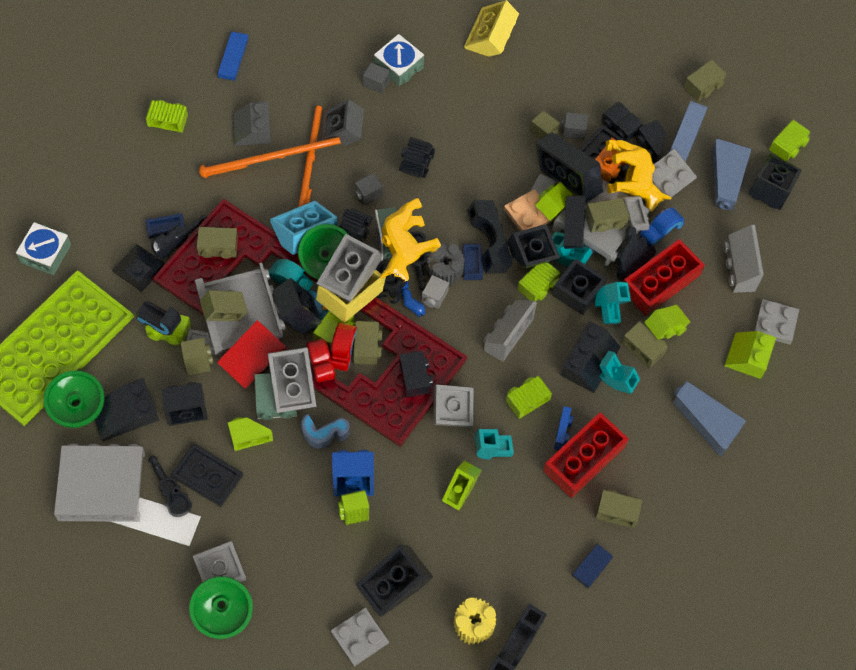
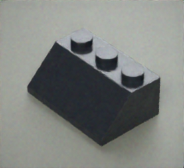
(584, 360)

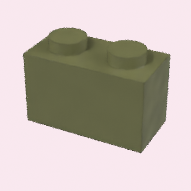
(705, 80)
(606, 215)
(217, 242)
(223, 306)
(366, 343)
(644, 344)
(196, 356)
(619, 508)

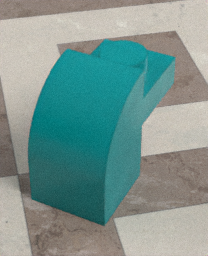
(567, 256)
(286, 269)
(609, 299)
(618, 376)
(491, 444)

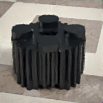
(417, 158)
(356, 223)

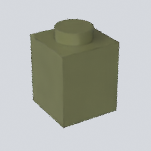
(544, 125)

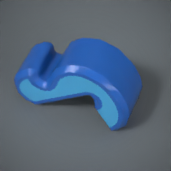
(662, 225)

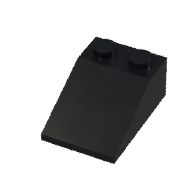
(774, 182)
(126, 410)
(394, 579)

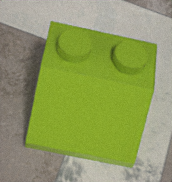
(750, 353)

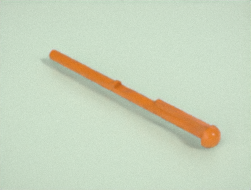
(242, 163)
(305, 191)

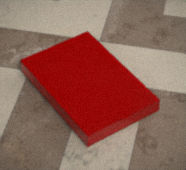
(250, 354)

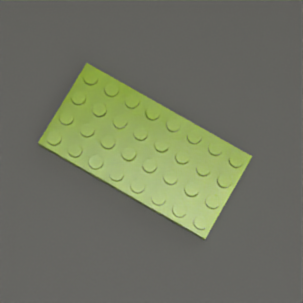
(55, 340)

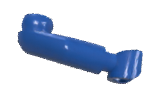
(411, 303)

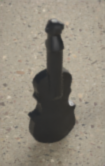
(164, 244)
(422, 261)
(177, 503)

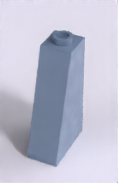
(689, 129)
(728, 172)
(708, 416)

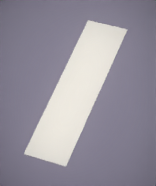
(158, 522)

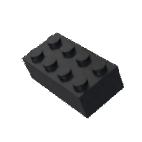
(569, 166)

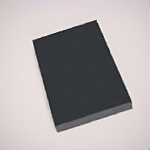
(207, 475)

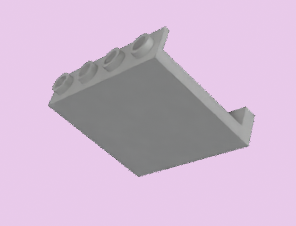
(606, 242)
(259, 303)
(99, 483)

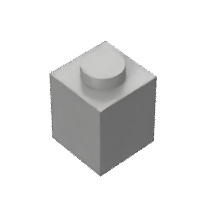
(435, 292)

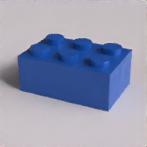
(353, 472)

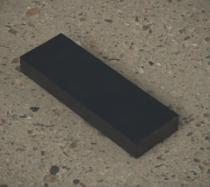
(574, 222)

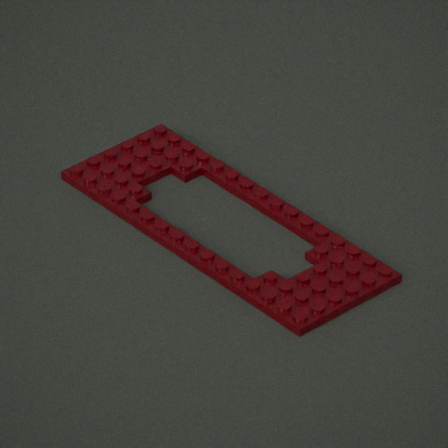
(376, 404)

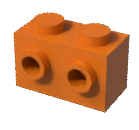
(608, 168)

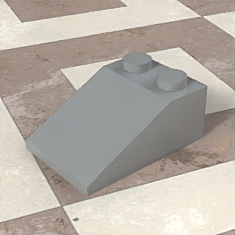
(349, 268)
(292, 379)

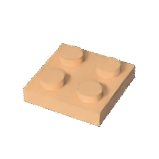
(525, 213)

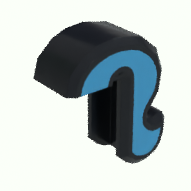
(159, 319)

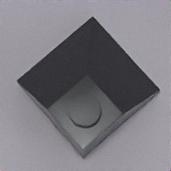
(533, 246)
(138, 267)

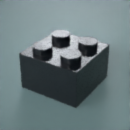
(578, 286)
(296, 306)
(184, 403)

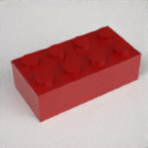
(663, 277)
(585, 455)

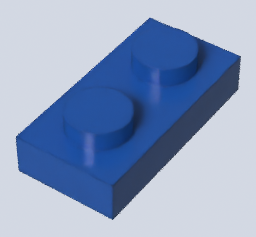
(566, 420)

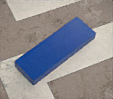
(233, 56)

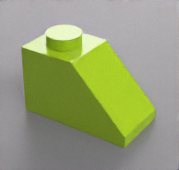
(248, 433)
(461, 484)

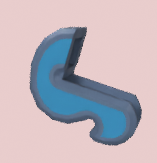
(324, 435)

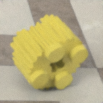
(477, 610)

